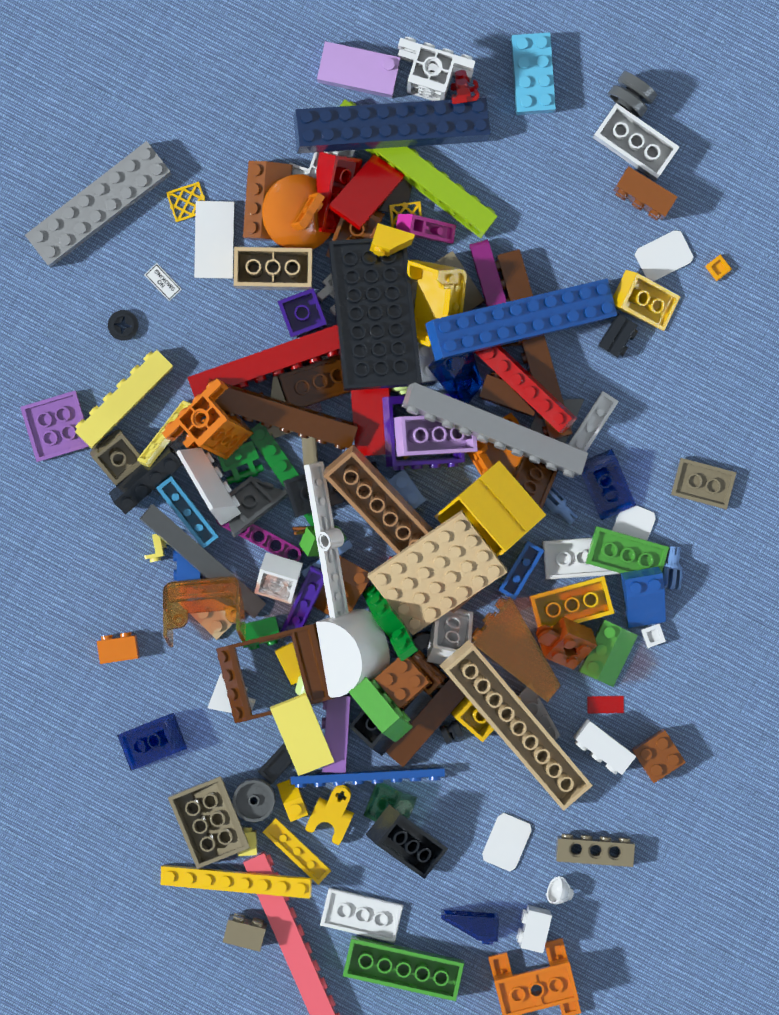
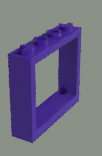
(391, 461)

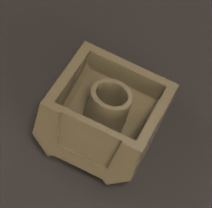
(116, 456)

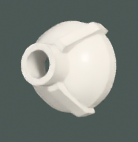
(559, 891)

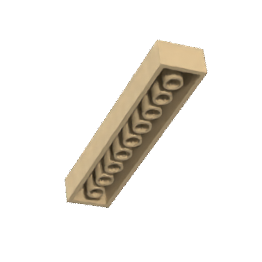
(516, 725)

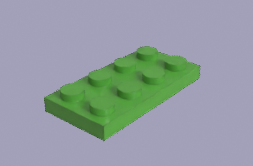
(623, 552)

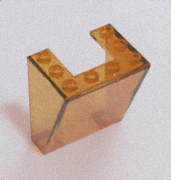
(513, 647)

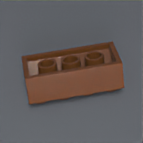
(259, 180)

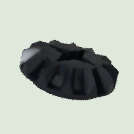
(116, 318)

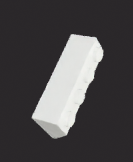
(209, 484)

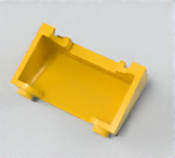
(438, 293)

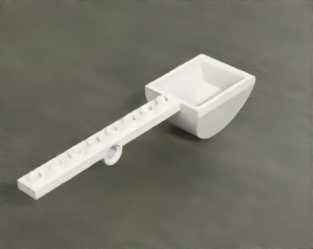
(349, 640)

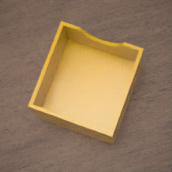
(496, 508)

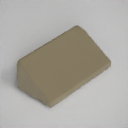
(309, 450)

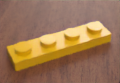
(297, 851)

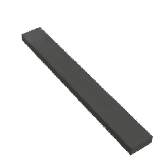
(196, 555)

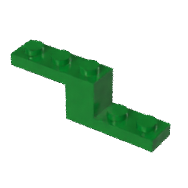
(390, 623)

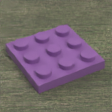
(53, 424)

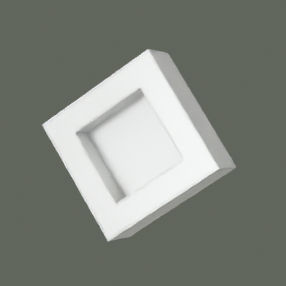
(653, 635)

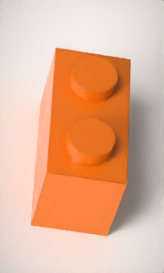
(118, 649)

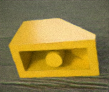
(390, 240)
(292, 800)

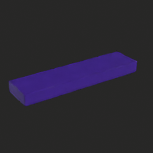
(305, 599)

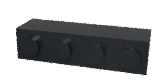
(144, 480)

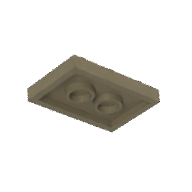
(703, 483)

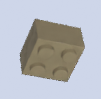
(245, 932)

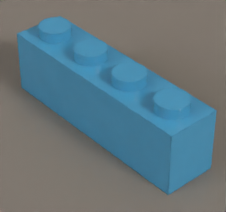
(187, 512)

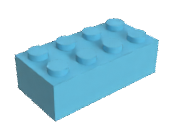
(533, 73)

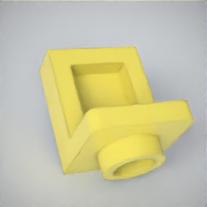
(159, 545)

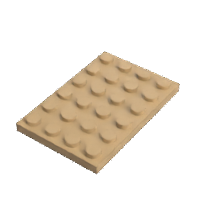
(437, 572)

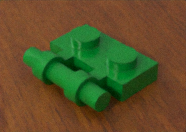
(243, 455)

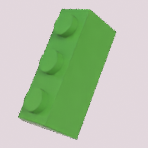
(610, 654)

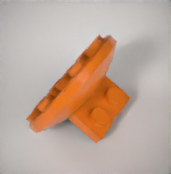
(292, 212)

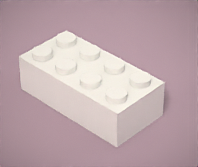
(635, 142)

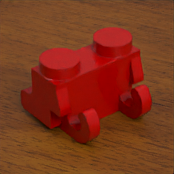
(463, 89)

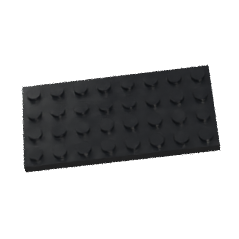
(374, 317)

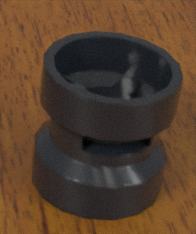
(454, 728)

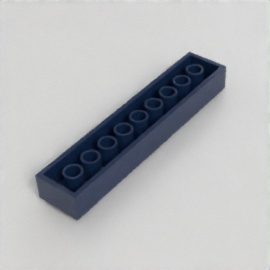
(390, 125)

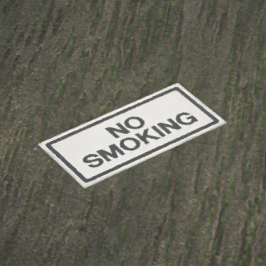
(162, 282)

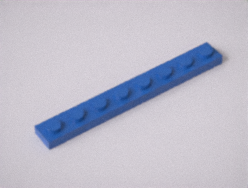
(360, 776)

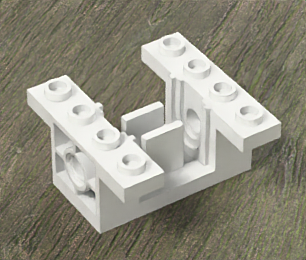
(432, 68)

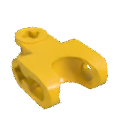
(333, 812)

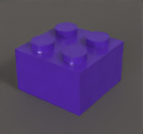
(302, 313)

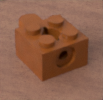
(566, 642)

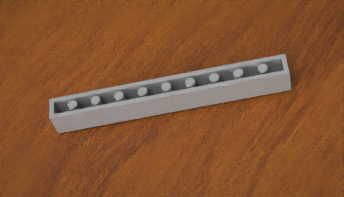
(494, 429)

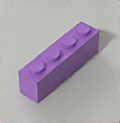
(336, 731)

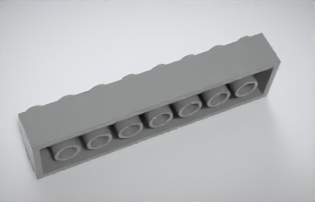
(98, 204)

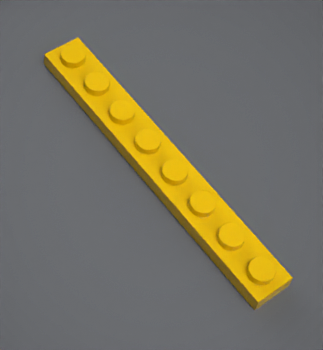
(236, 881)

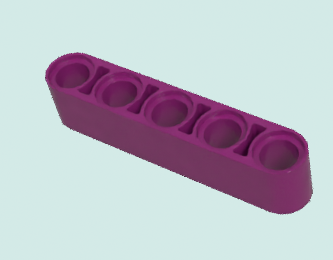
(487, 273)
(266, 543)

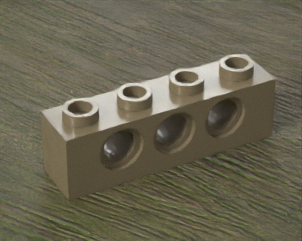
(624, 858)

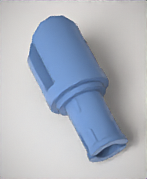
(557, 504)
(673, 570)

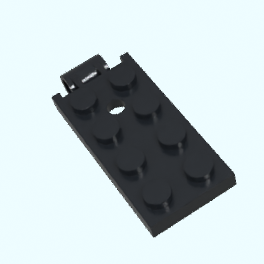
(299, 496)

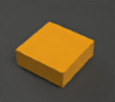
(718, 267)

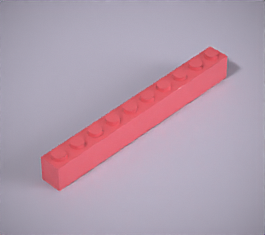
(292, 943)

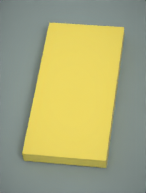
(302, 734)

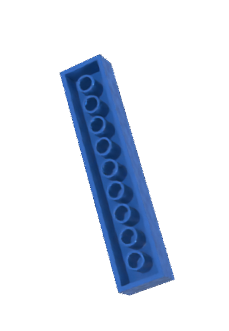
(520, 319)

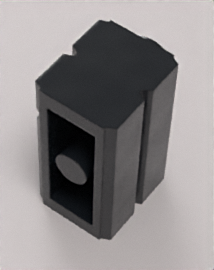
(617, 336)

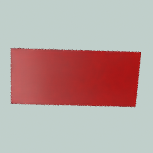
(605, 704)

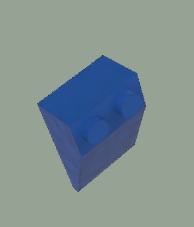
(644, 597)

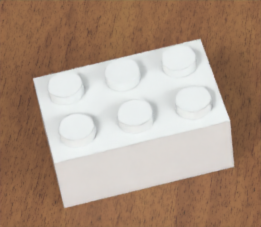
(603, 747)

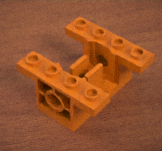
(217, 432)
(555, 982)

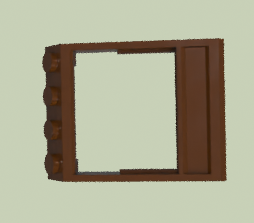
(309, 660)

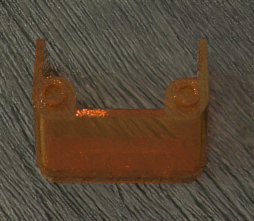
(202, 596)

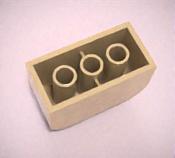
(273, 268)

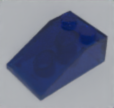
(458, 376)
(607, 484)
(152, 741)
(479, 925)

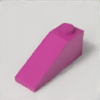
(426, 228)

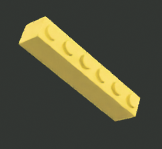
(124, 399)

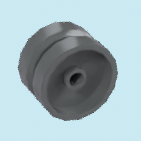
(632, 94)
(254, 788)

